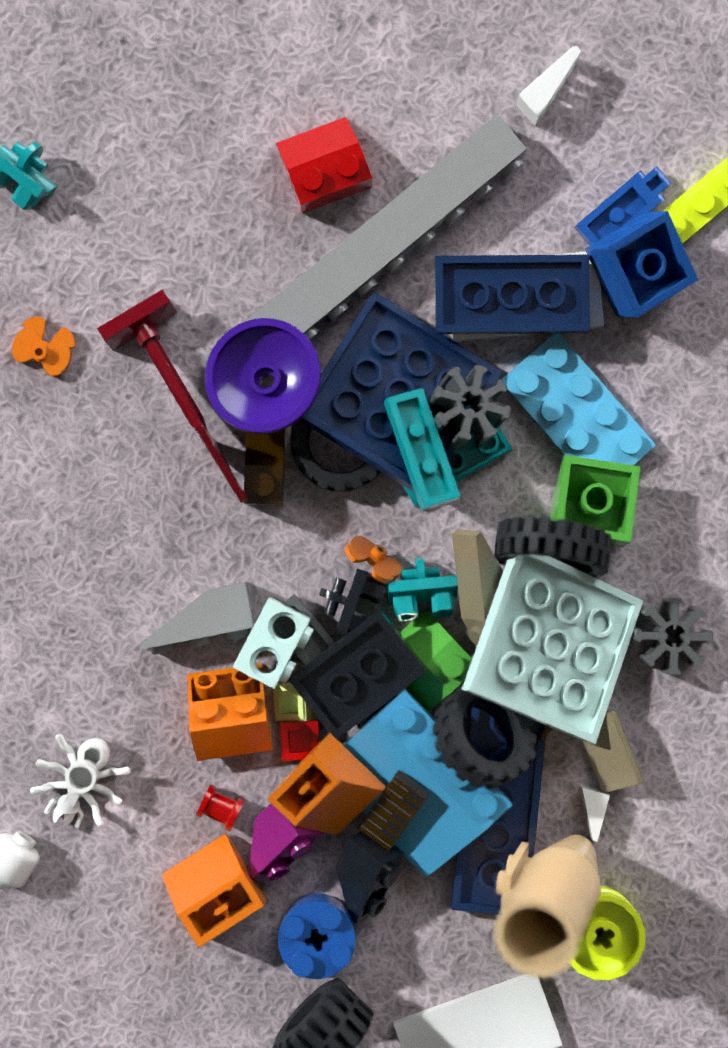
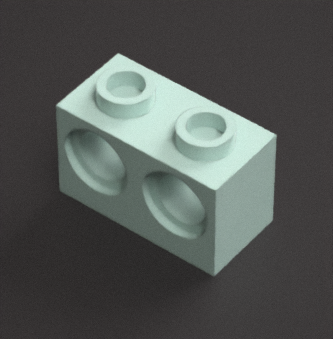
(265, 639)

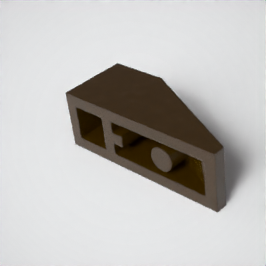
(265, 468)

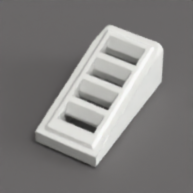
(541, 92)

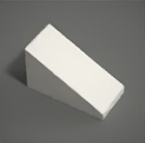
(595, 806)

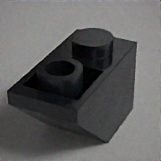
(366, 874)

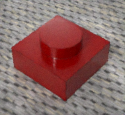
(298, 738)

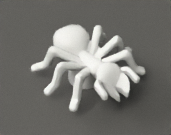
(79, 780)

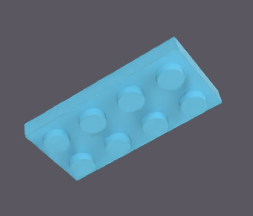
(575, 406)

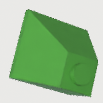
(441, 655)

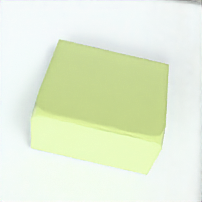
(290, 705)

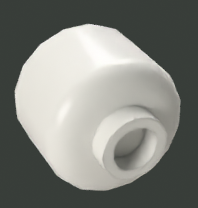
(17, 859)

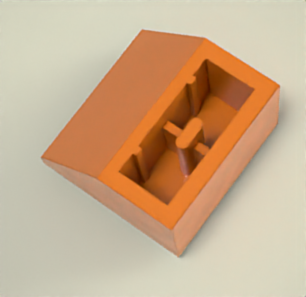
(227, 714)
(326, 789)
(213, 890)

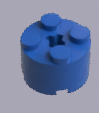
(301, 951)

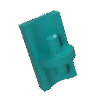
(26, 169)
(420, 586)

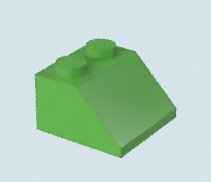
(597, 496)

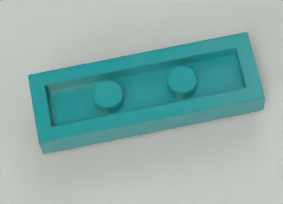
(421, 449)

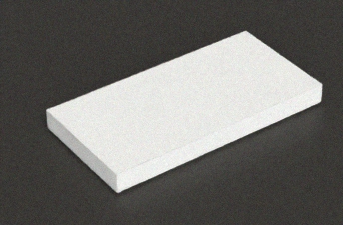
(495, 1017)

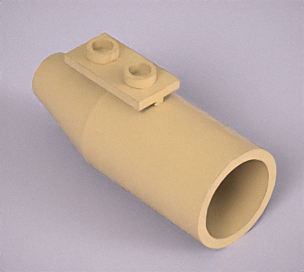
(546, 905)

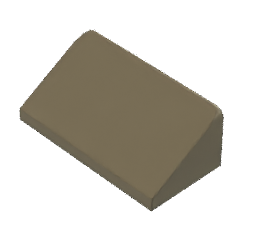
(612, 756)

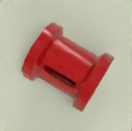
(220, 807)

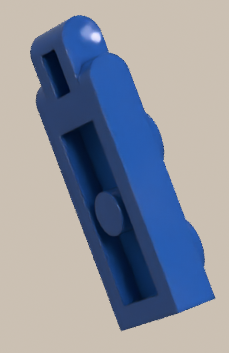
(631, 200)

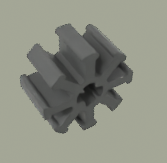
(476, 420)
(683, 635)

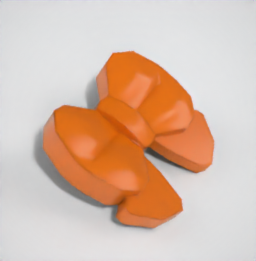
(54, 355)
(384, 568)

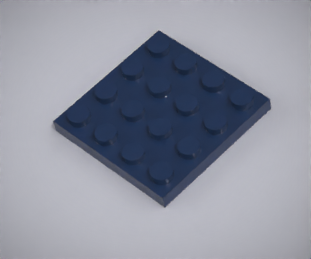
(381, 358)

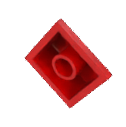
(325, 164)

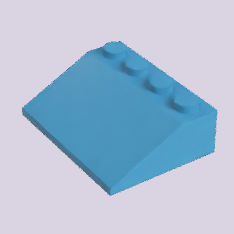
(454, 811)

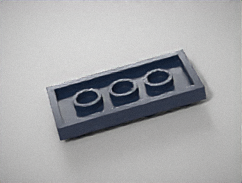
(512, 294)

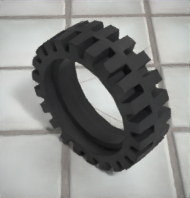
(569, 543)

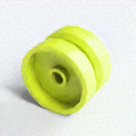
(620, 943)

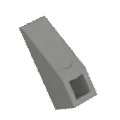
(212, 613)

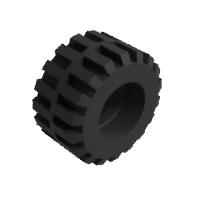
(326, 1019)

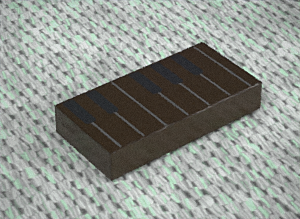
(394, 810)

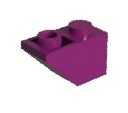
(277, 844)

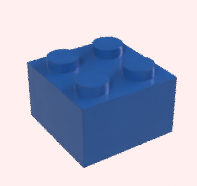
(641, 264)

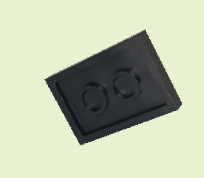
(358, 674)

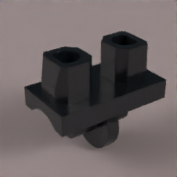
(363, 587)

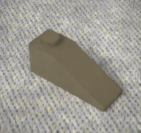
(477, 579)

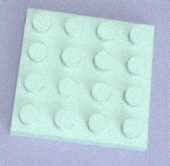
(553, 645)

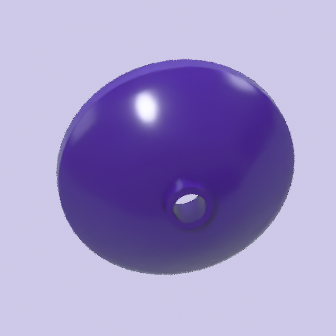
(250, 355)

